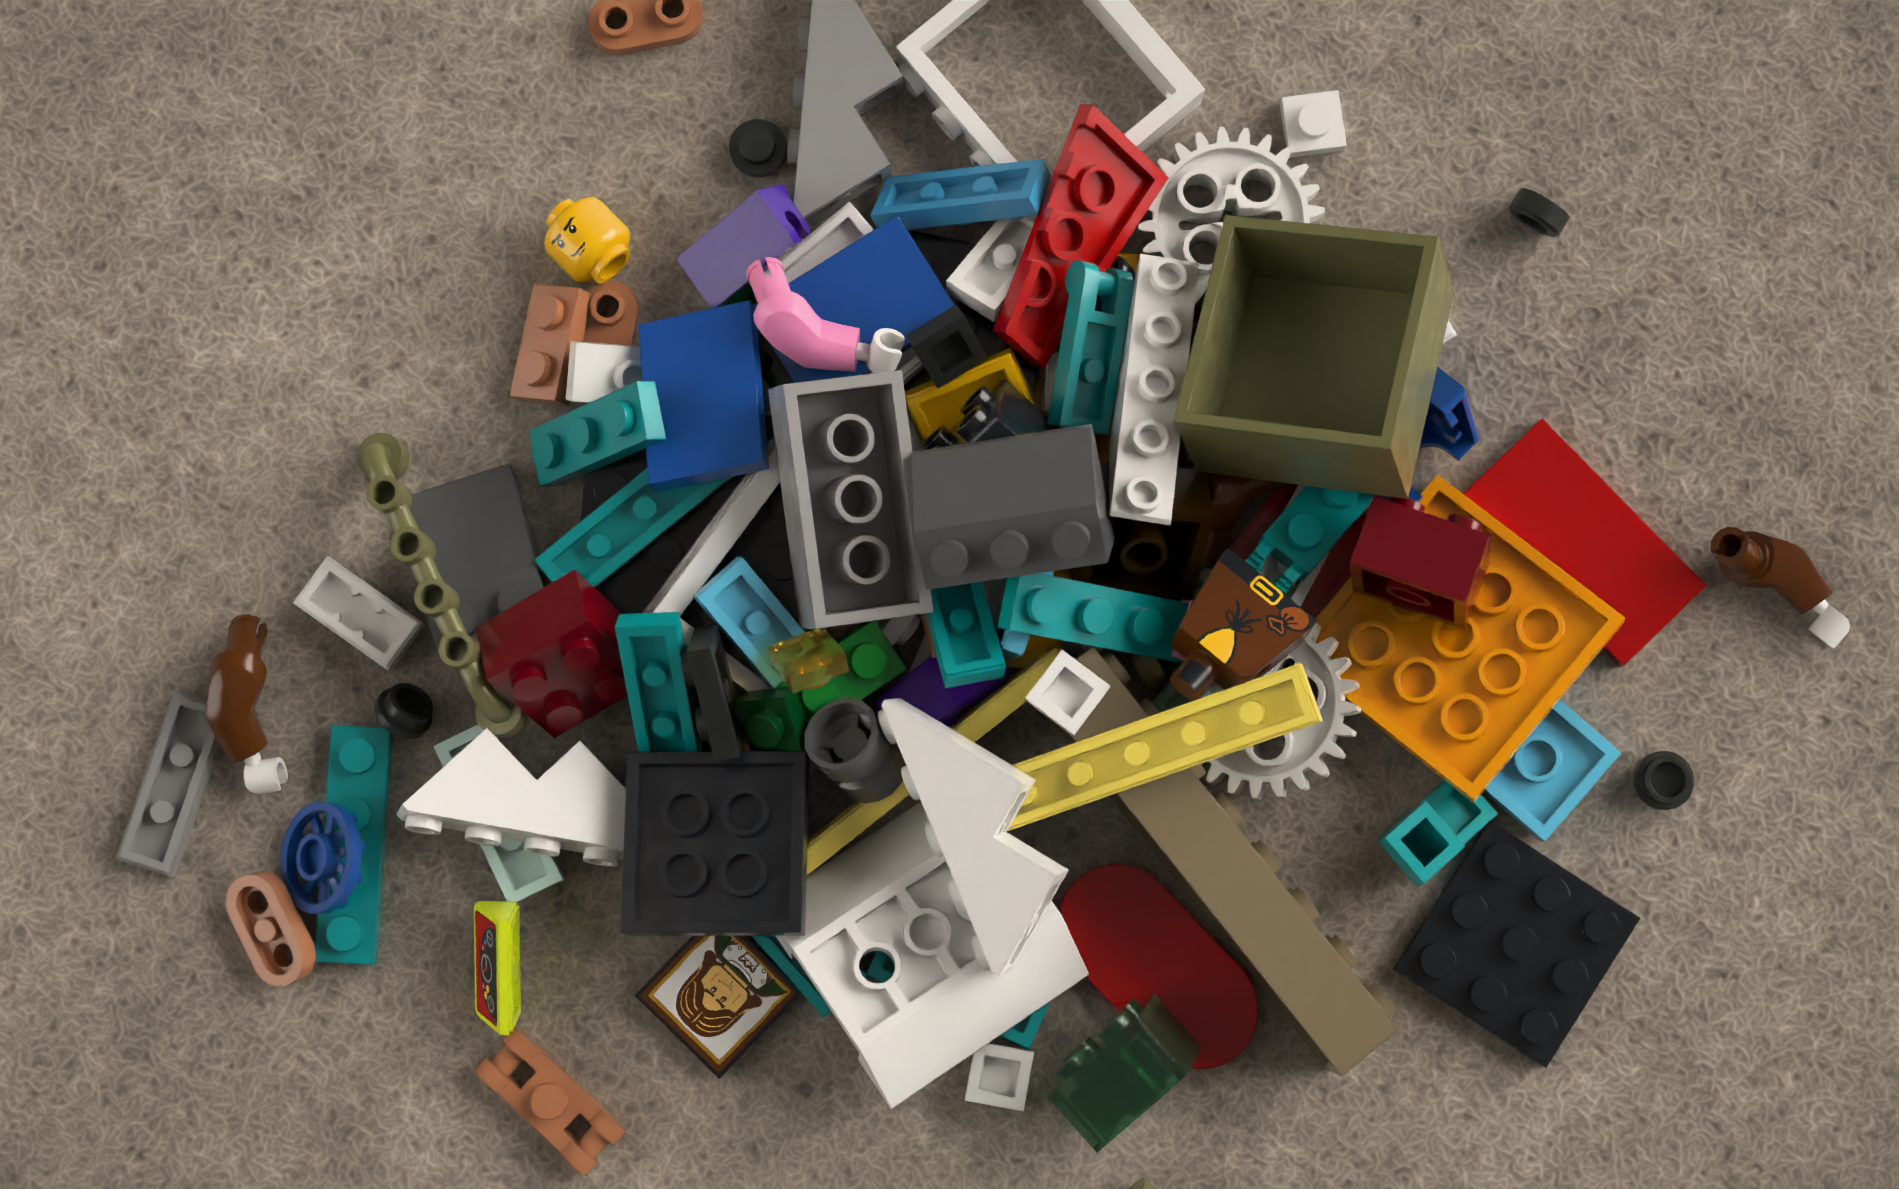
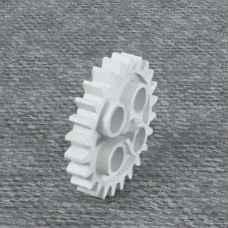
(1222, 170)
(1303, 747)

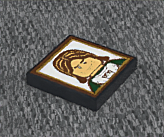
(718, 997)

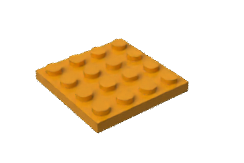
(1477, 691)

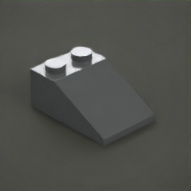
(480, 544)

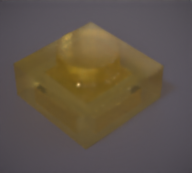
(808, 660)

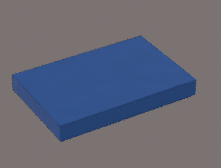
(870, 287)
(707, 396)

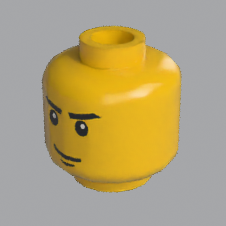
(587, 240)

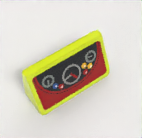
(497, 964)

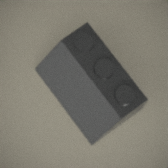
(1010, 507)

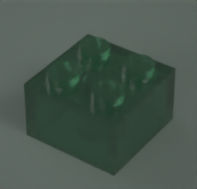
(1124, 1073)

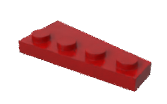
(1087, 216)

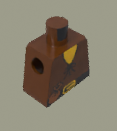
(1235, 629)

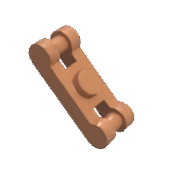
(550, 1100)

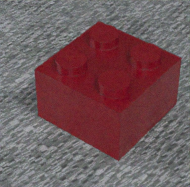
(1420, 560)
(556, 654)

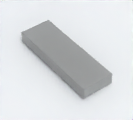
(171, 788)

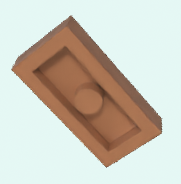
(552, 321)

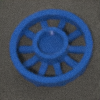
(321, 857)

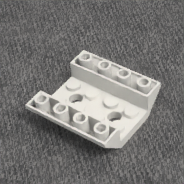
(940, 1001)

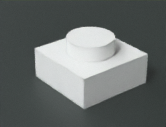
(1313, 123)
(1067, 692)
(999, 1076)

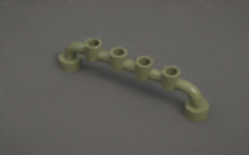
(384, 462)

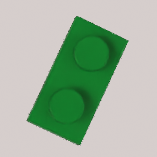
(870, 666)

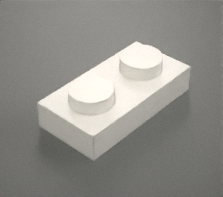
(990, 266)

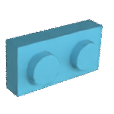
(748, 615)

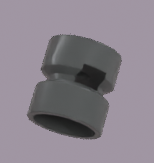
(853, 751)

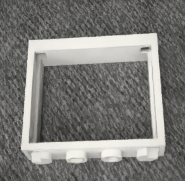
(1119, 18)
(715, 544)

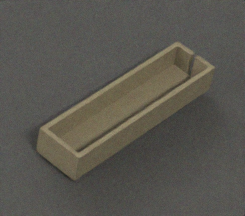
(1242, 896)

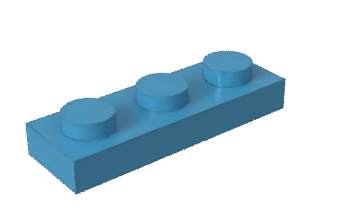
(963, 195)

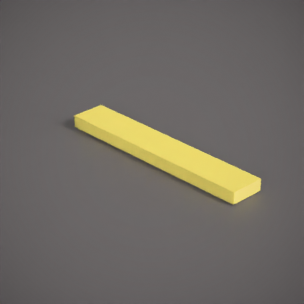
(971, 725)
(1167, 743)

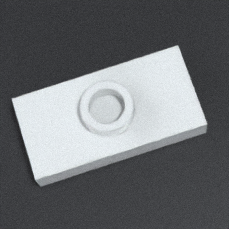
(600, 369)
(359, 613)

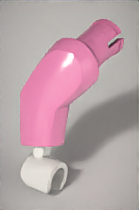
(806, 338)

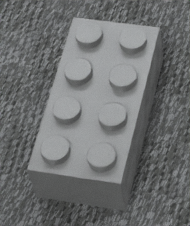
(848, 499)

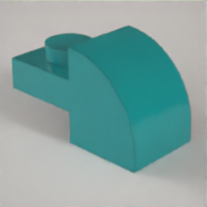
(1434, 831)

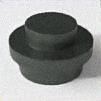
(757, 148)
(404, 711)
(1663, 780)

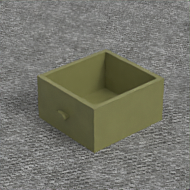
(1315, 355)

